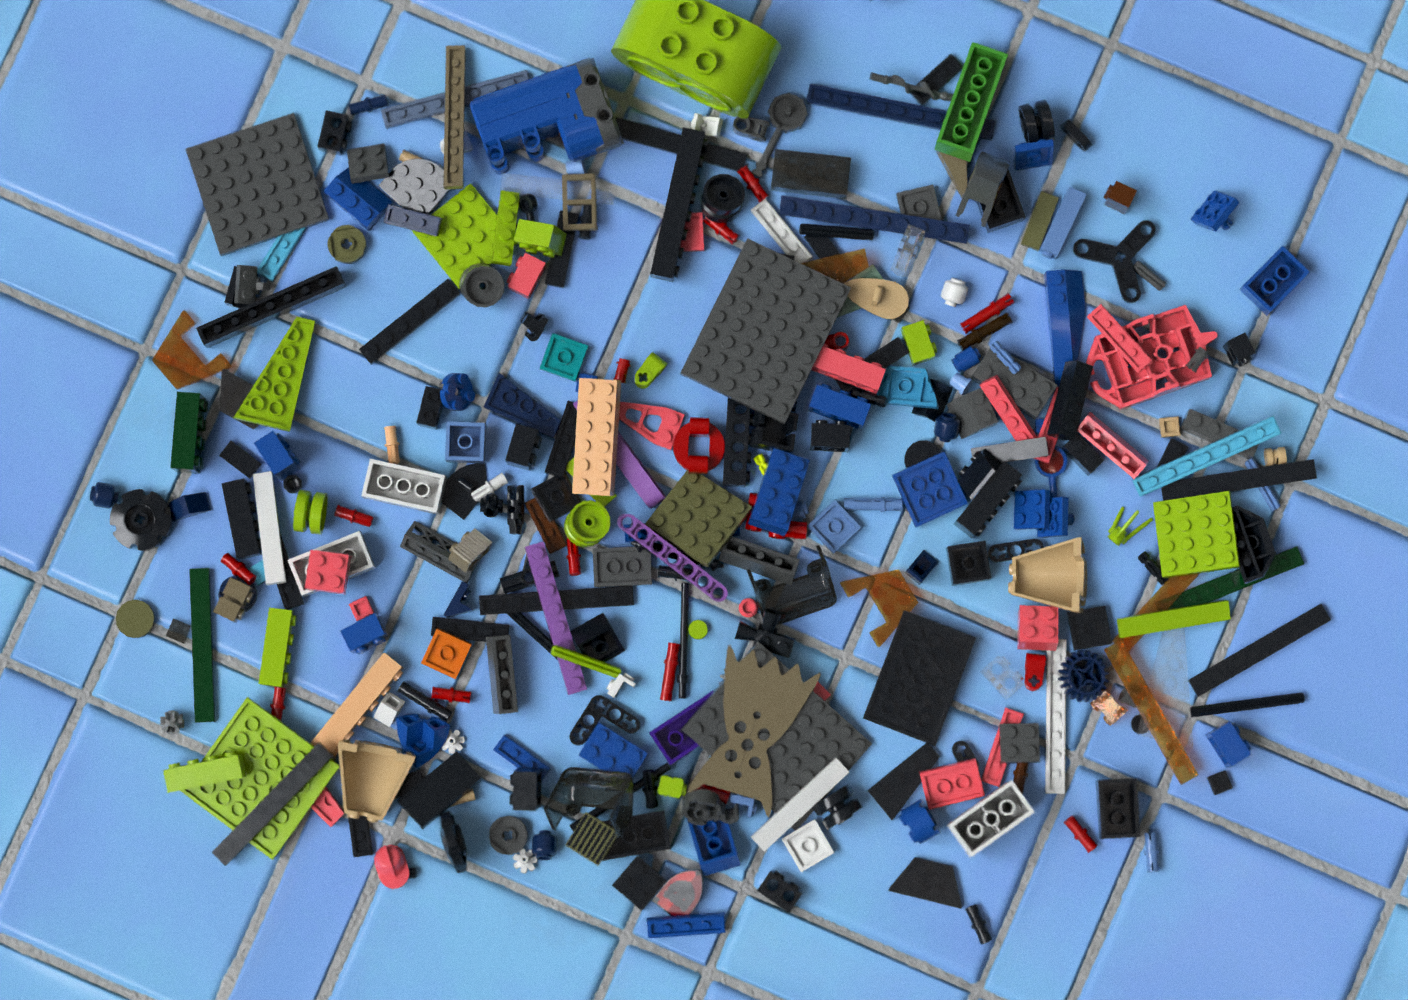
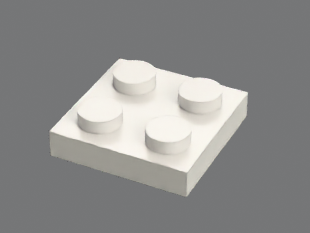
(807, 845)

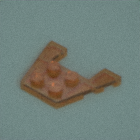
(180, 362)
(890, 596)

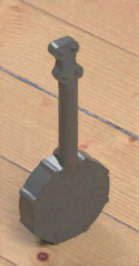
(786, 115)

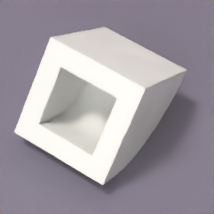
(389, 709)

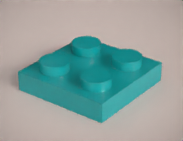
(563, 357)

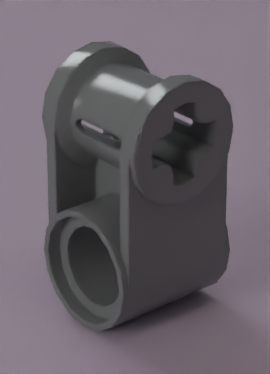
(752, 128)

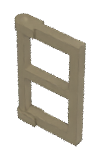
(579, 227)

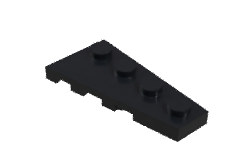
(902, 781)

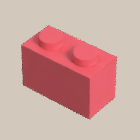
(526, 275)

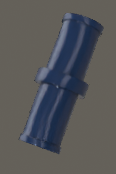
(368, 104)

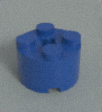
(919, 821)

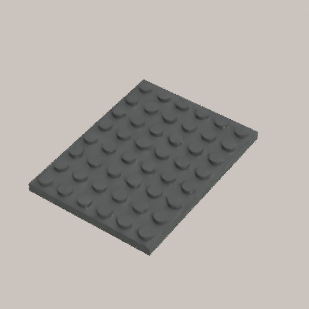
(765, 331)
(799, 754)

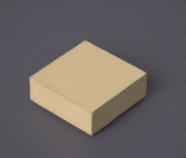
(1169, 427)

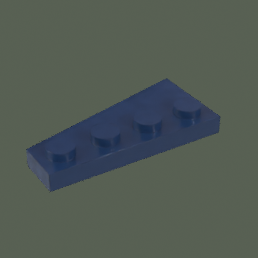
(518, 406)

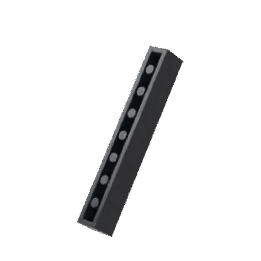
(678, 204)
(271, 307)

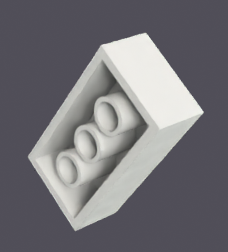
(404, 486)
(350, 545)

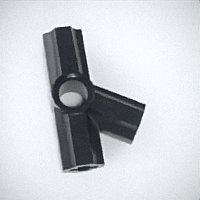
(516, 581)

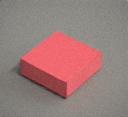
(361, 608)

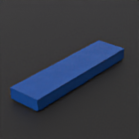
(686, 925)

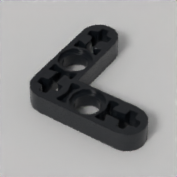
(597, 713)

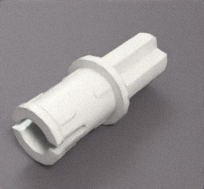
(489, 487)

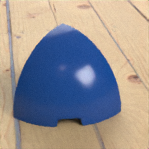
(421, 736)

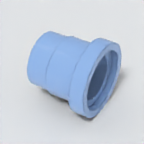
(576, 168)
(961, 383)

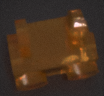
(1109, 707)

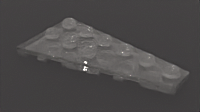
(1171, 686)

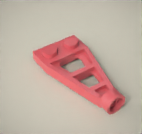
(668, 428)

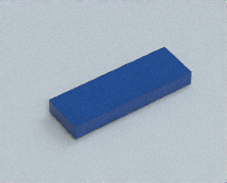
(518, 755)

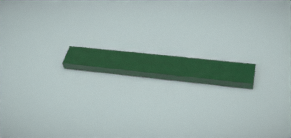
(1233, 581)
(202, 645)

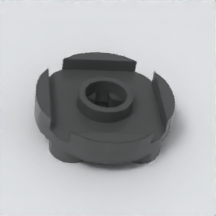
(497, 837)

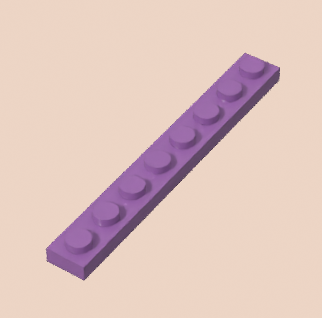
(554, 614)

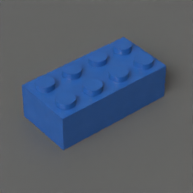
(778, 492)

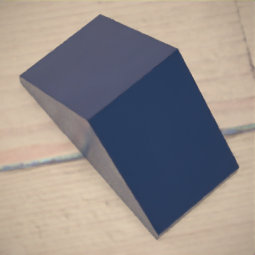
(189, 506)
(921, 567)

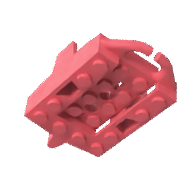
(1167, 331)

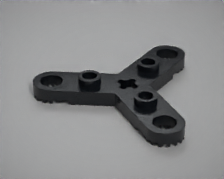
(1106, 254)

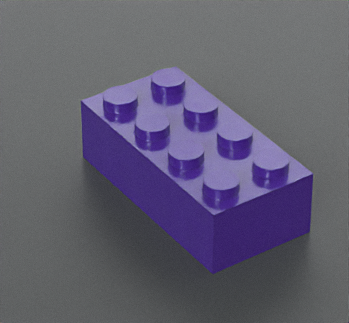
(671, 739)

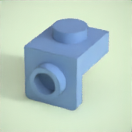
(743, 800)

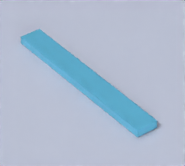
(1206, 456)

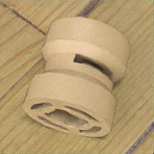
(1275, 456)

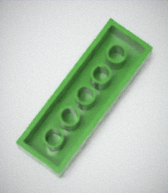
(971, 102)

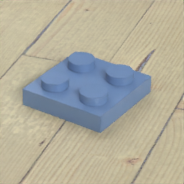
(833, 526)

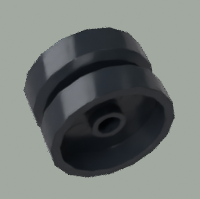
(1036, 122)
(722, 198)
(837, 807)

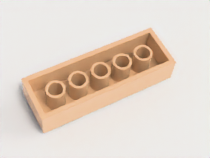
(596, 437)

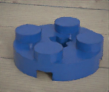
(465, 392)

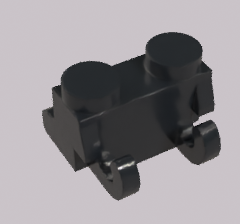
(534, 324)

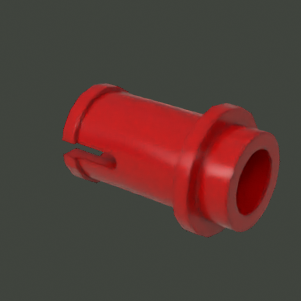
(622, 370)

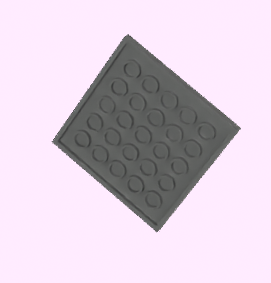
(257, 184)

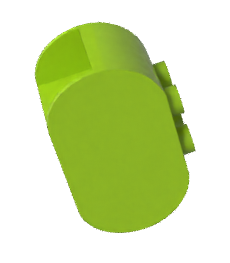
(698, 52)

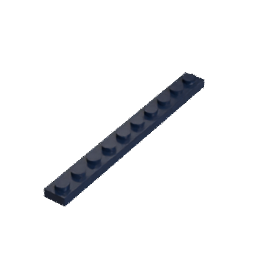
(884, 108)
(872, 218)

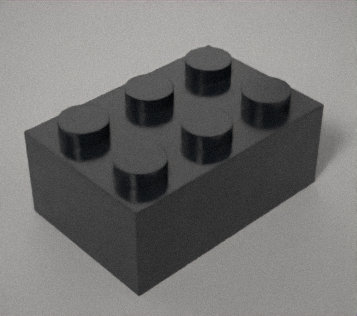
(1006, 209)
(1118, 808)

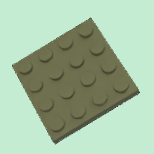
(698, 517)

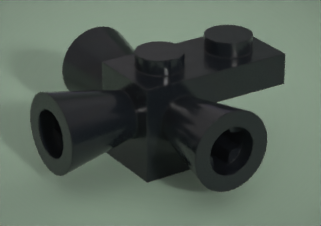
(767, 634)

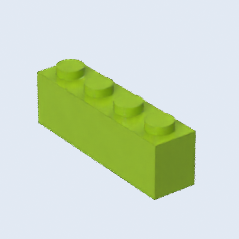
(276, 647)
(204, 773)

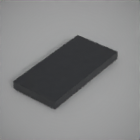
(439, 790)

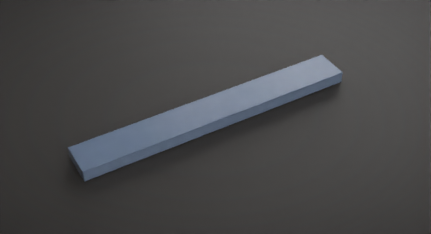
(435, 104)

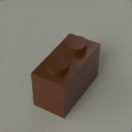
(1119, 197)

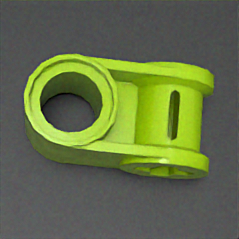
(651, 368)

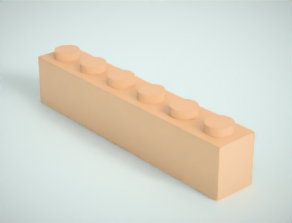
(358, 703)

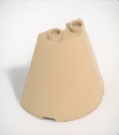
(1052, 575)
(371, 777)

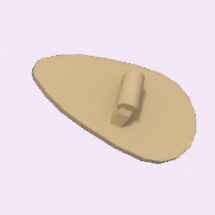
(879, 296)

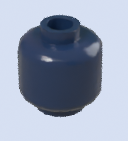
(946, 427)
(103, 495)
(544, 845)

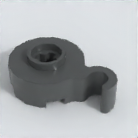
(706, 806)

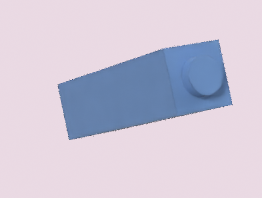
(1062, 223)

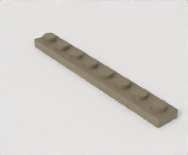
(454, 117)

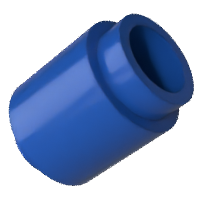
(966, 359)

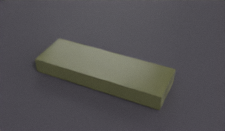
(1039, 221)

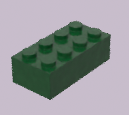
(188, 432)

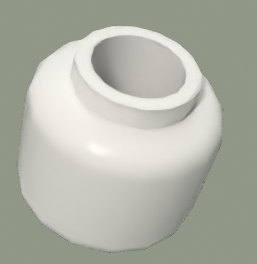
(954, 291)

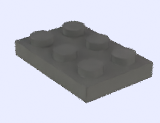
(621, 567)

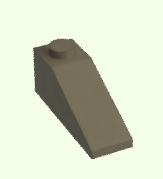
(956, 170)

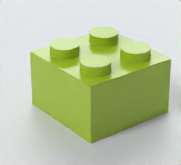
(539, 237)

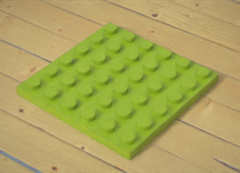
(269, 754)

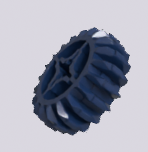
(1092, 663)

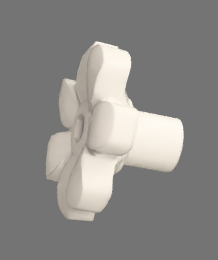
(456, 742)
(524, 865)

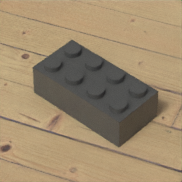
(1026, 387)

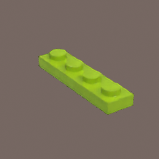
(505, 228)

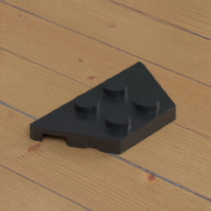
(232, 395)
(928, 882)

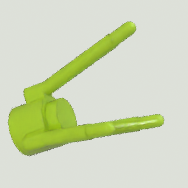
(1117, 535)

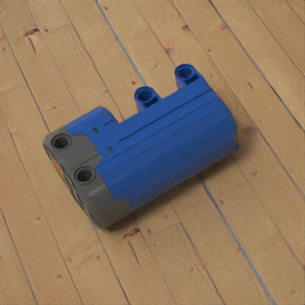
(556, 103)

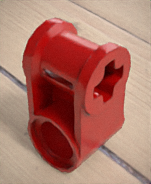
(1034, 668)

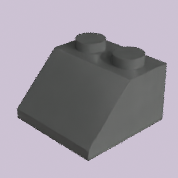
(973, 413)

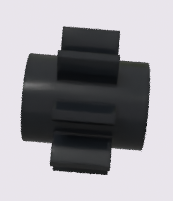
(491, 505)

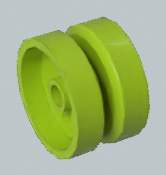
(310, 512)
(577, 529)

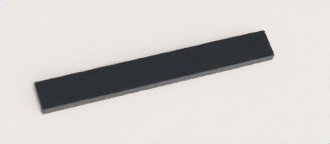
(670, 142)
(1240, 480)
(570, 600)
(1259, 650)
(272, 804)

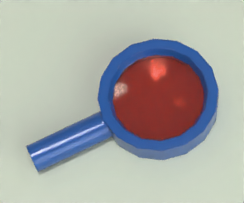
(1055, 467)

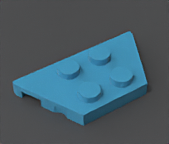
(908, 387)

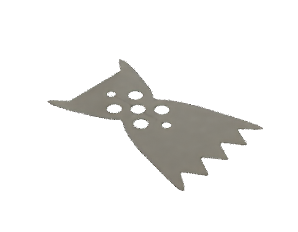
(746, 692)

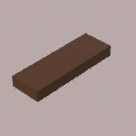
(549, 531)

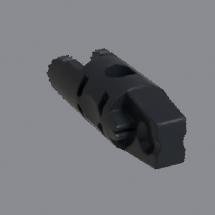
(515, 509)

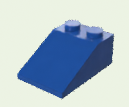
(714, 846)

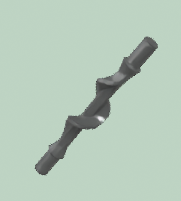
(922, 86)

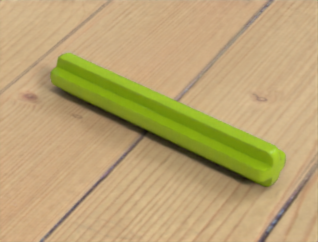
(585, 661)

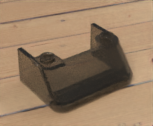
(803, 597)
(592, 789)

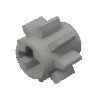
(172, 722)

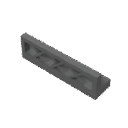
(434, 554)

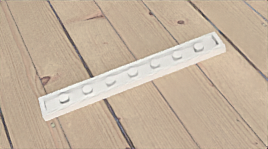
(1055, 722)

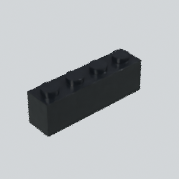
(1070, 400)
(241, 518)

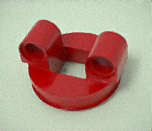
(698, 428)

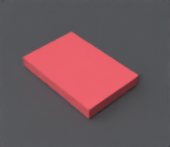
(952, 783)

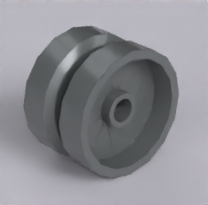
(471, 280)

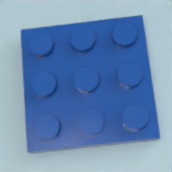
(929, 489)

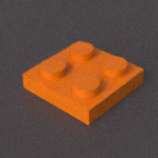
(446, 653)

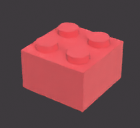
(328, 572)
(1037, 628)

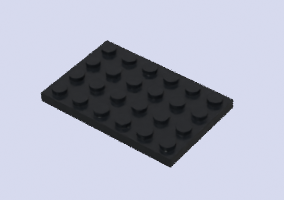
(919, 677)

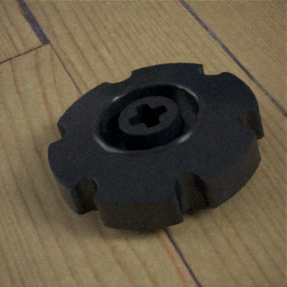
(126, 515)
(453, 841)

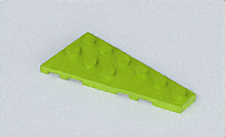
(277, 388)

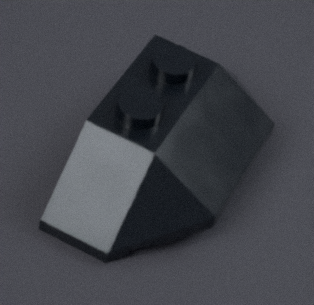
(1253, 544)

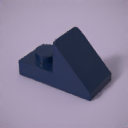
(456, 607)

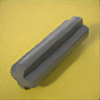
(1149, 275)

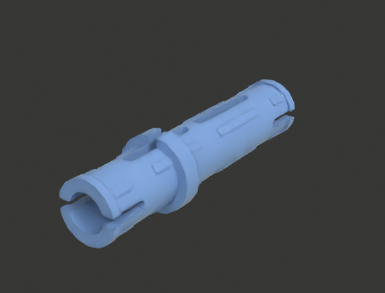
(873, 504)

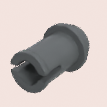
(1197, 359)

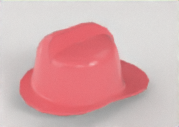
(391, 866)

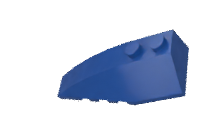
(1065, 316)

